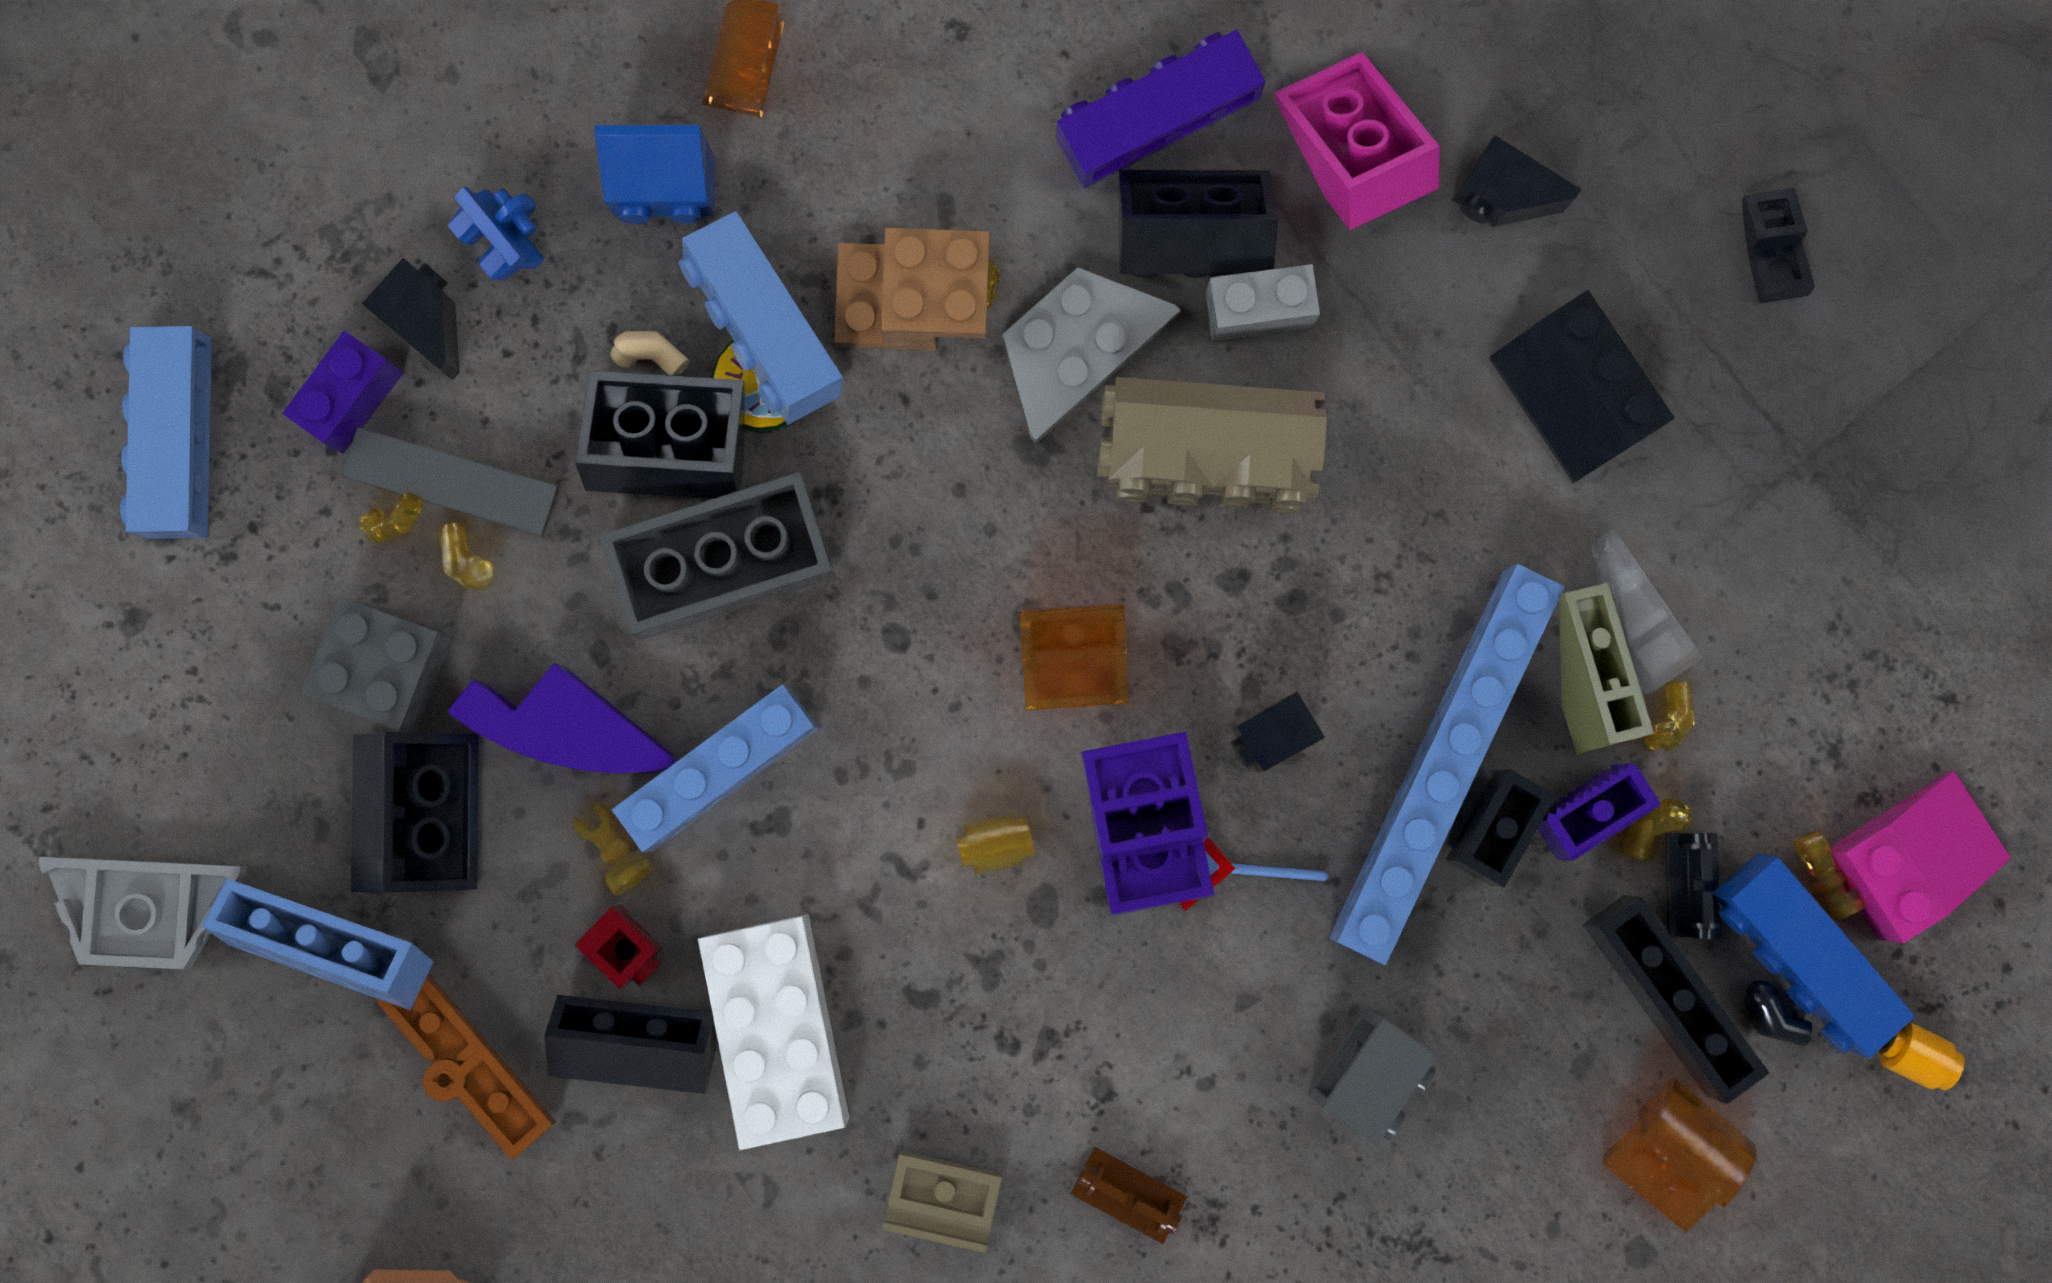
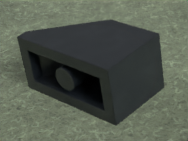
(1512, 187)
(419, 313)
(1276, 733)

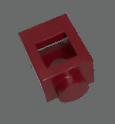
(603, 942)

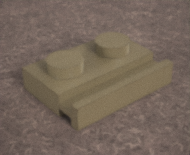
(942, 1201)

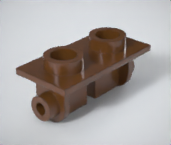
(1129, 1195)

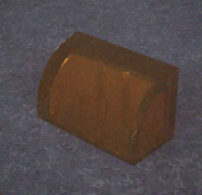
(744, 57)

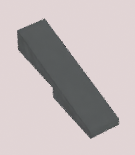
(450, 481)

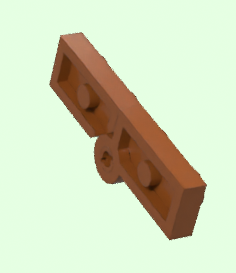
(470, 1069)

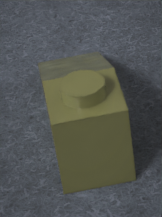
(1597, 673)

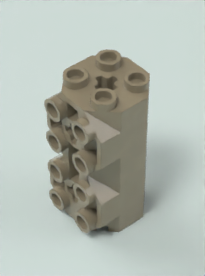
(1212, 441)

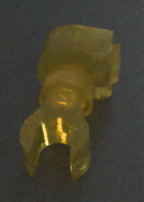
(1818, 859)
(628, 867)

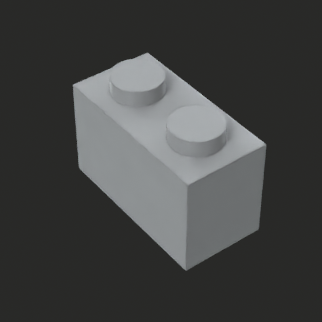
(1262, 302)

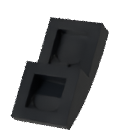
(1775, 246)

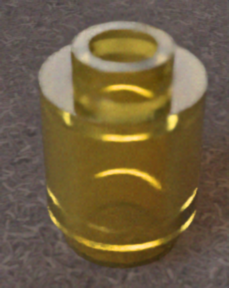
(995, 843)

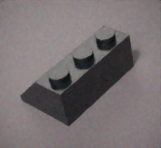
(1196, 222)
(1581, 386)
(661, 435)
(414, 812)

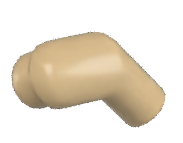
(648, 345)

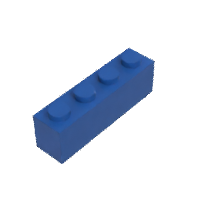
(1812, 956)

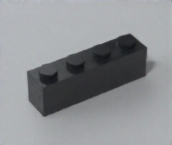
(1676, 999)

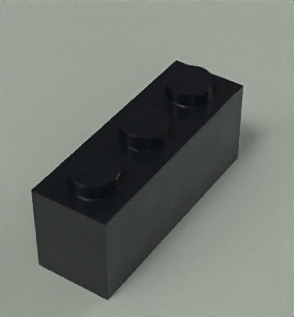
(630, 1044)

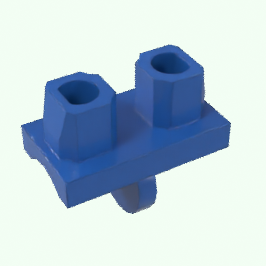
(504, 224)

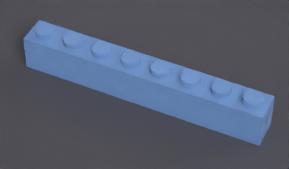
(1446, 763)

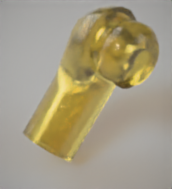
(400, 522)
(459, 562)
(1677, 721)
(1663, 819)

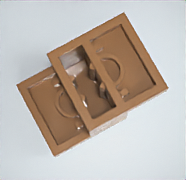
(912, 289)

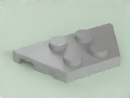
(1078, 342)
(136, 909)

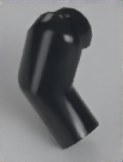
(1769, 1018)

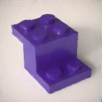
(1148, 823)

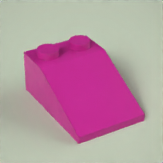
(1360, 140)
(1919, 859)

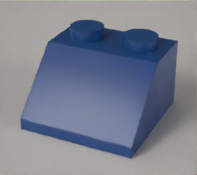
(656, 172)

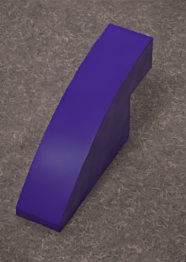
(563, 726)

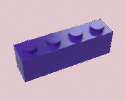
(1159, 108)

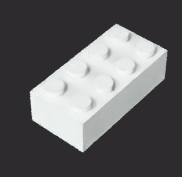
(774, 1032)

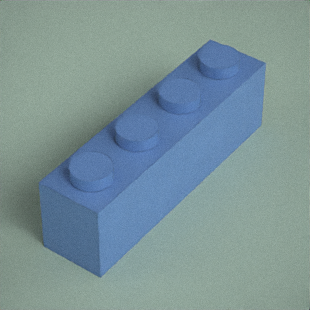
(761, 318)
(167, 432)
(715, 769)
(318, 944)

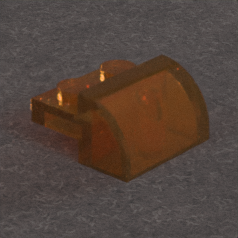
(1074, 656)
(1682, 1156)

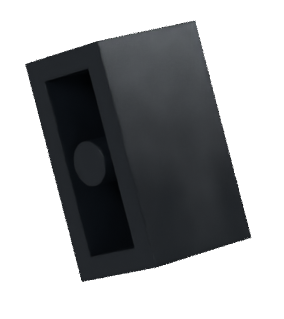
(1500, 827)

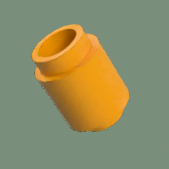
(1923, 1058)

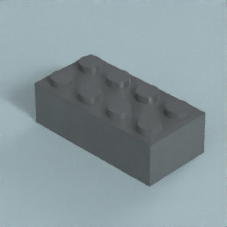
(718, 556)

